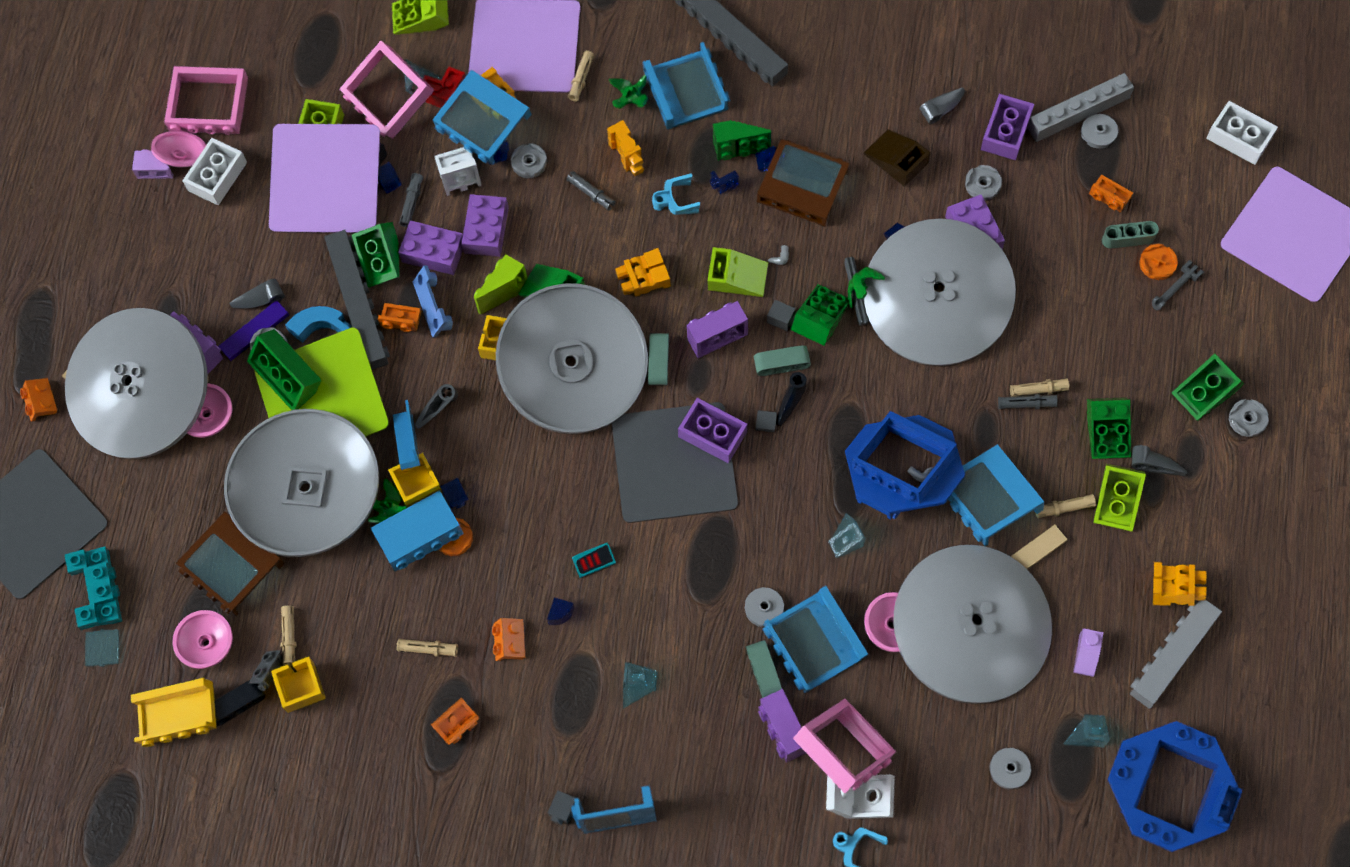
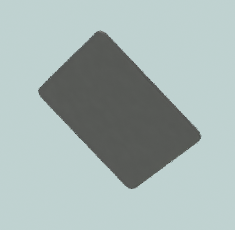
(665, 474)
(41, 522)

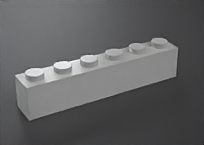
(1080, 107)
(1175, 652)

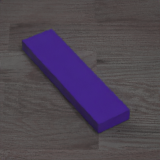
(241, 339)

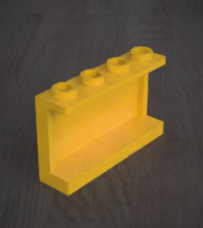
(175, 712)

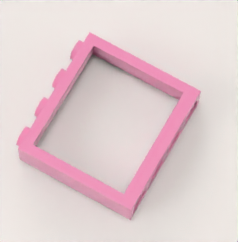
(207, 75)
(408, 108)
(861, 730)

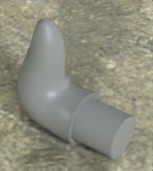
(784, 255)
(917, 475)

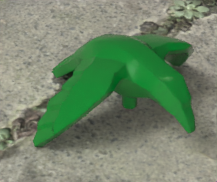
(629, 92)
(857, 282)
(388, 506)

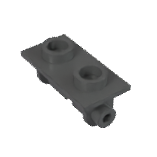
(270, 661)

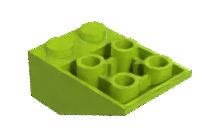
(419, 15)
(736, 273)
(501, 285)

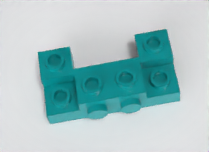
(100, 585)

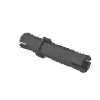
(413, 193)
(596, 194)
(1027, 401)

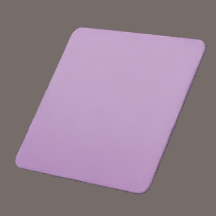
(527, 42)
(324, 177)
(1292, 234)

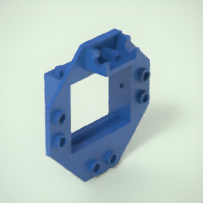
(891, 494)
(1134, 766)

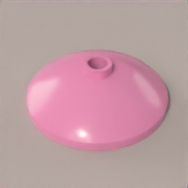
(177, 148)
(220, 408)
(876, 622)
(194, 631)

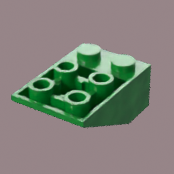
(739, 139)
(546, 276)
(820, 314)
(1109, 427)

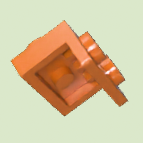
(1110, 193)
(400, 317)
(38, 398)
(508, 639)
(455, 722)

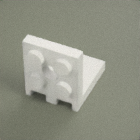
(457, 170)
(857, 803)

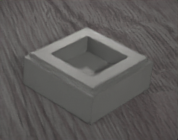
(766, 421)

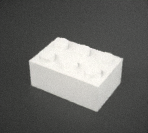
(1241, 132)
(214, 171)

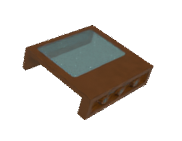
(802, 182)
(226, 564)

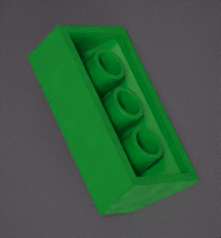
(283, 369)

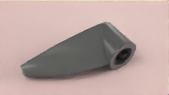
(941, 105)
(262, 294)
(436, 404)
(1150, 461)

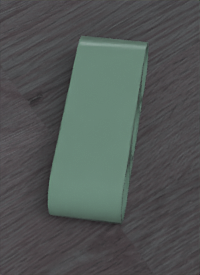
(1137, 229)
(658, 359)
(782, 360)
(763, 668)

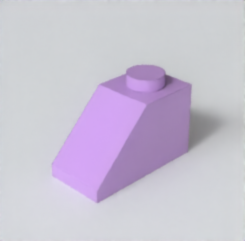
(148, 166)
(1088, 652)

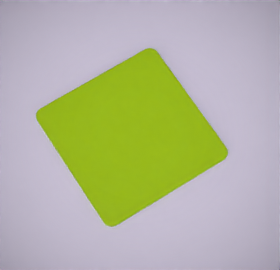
(346, 382)

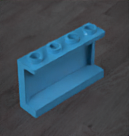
(417, 531)

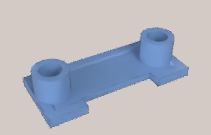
(435, 317)

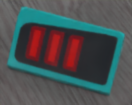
(593, 560)

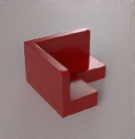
(444, 88)

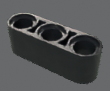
(237, 702)

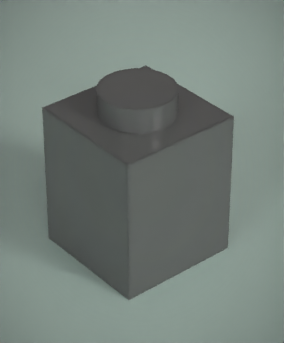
(781, 315)
(560, 809)

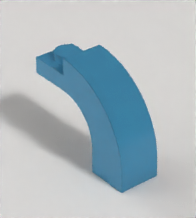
(316, 318)

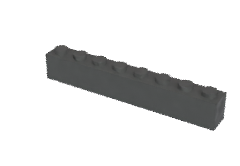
(737, 38)
(355, 296)

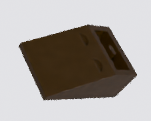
(898, 156)

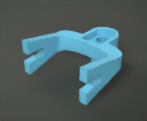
(664, 198)
(851, 841)

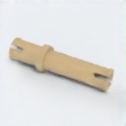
(578, 82)
(1040, 387)
(1056, 508)
(288, 641)
(436, 648)

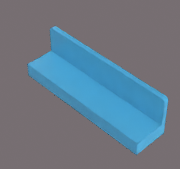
(406, 439)

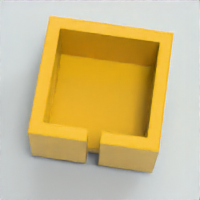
(489, 339)
(415, 482)
(298, 688)

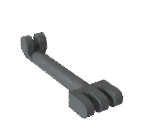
(1159, 302)

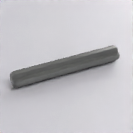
(858, 304)

